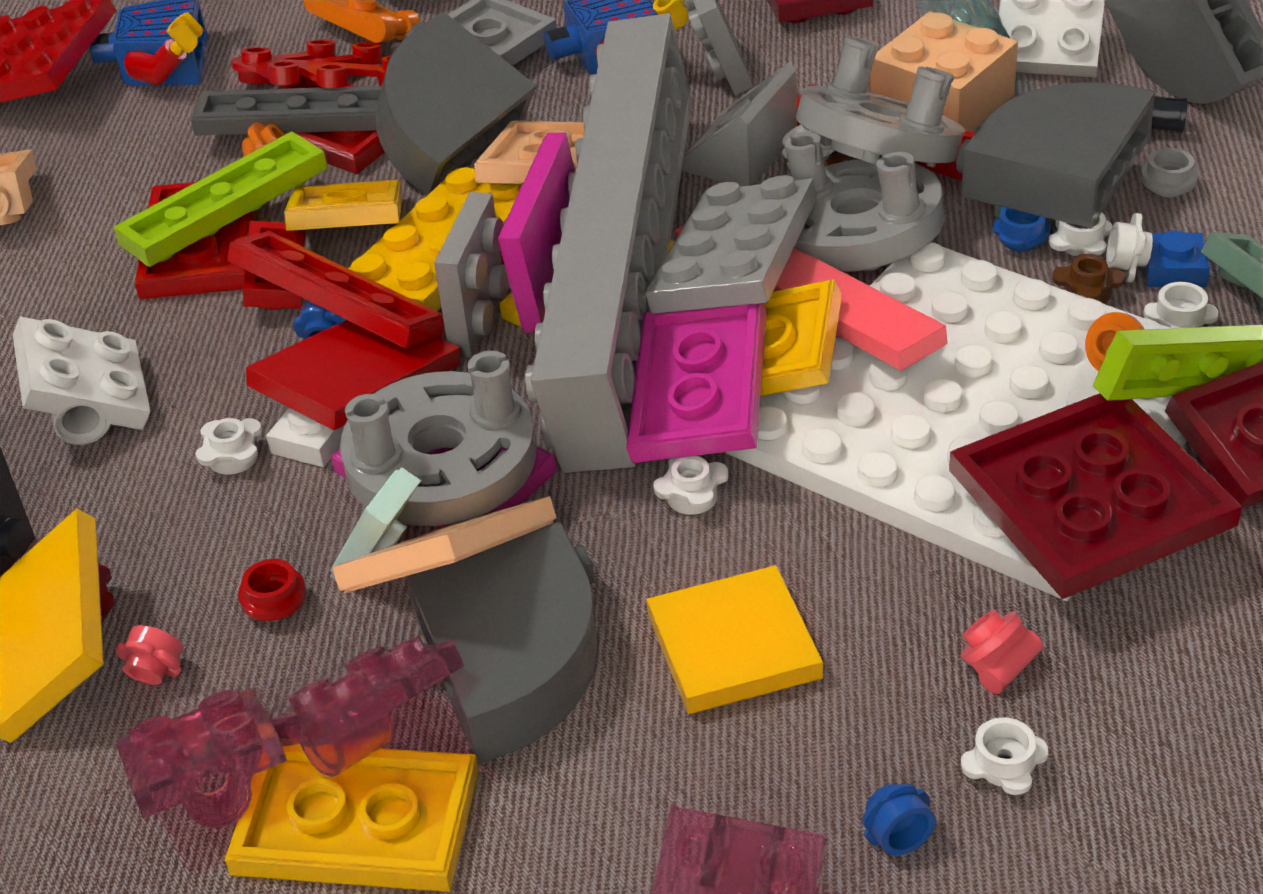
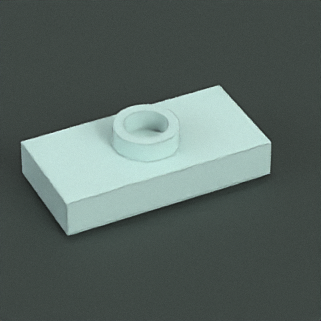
(379, 522)

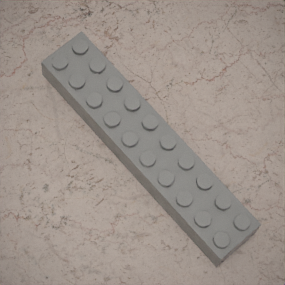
(611, 244)

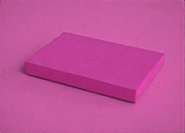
(536, 227)
(697, 383)

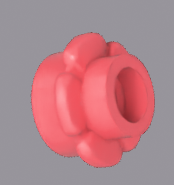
(150, 655)

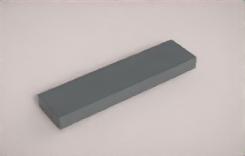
(288, 109)

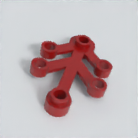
(316, 63)

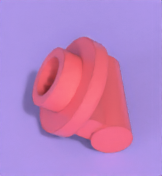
(999, 649)

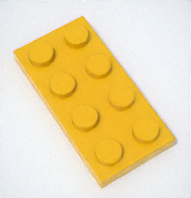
(409, 249)

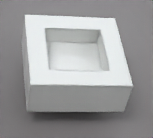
(303, 439)

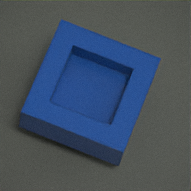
(1177, 258)

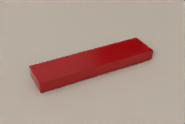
(337, 289)

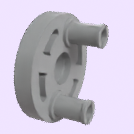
(875, 124)
(865, 209)
(442, 410)

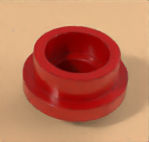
(271, 590)

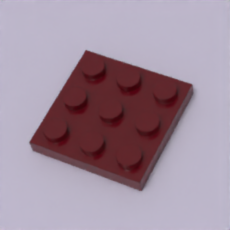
(1093, 492)

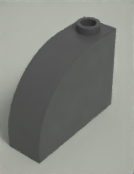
(1193, 45)
(445, 101)
(1058, 150)
(522, 632)

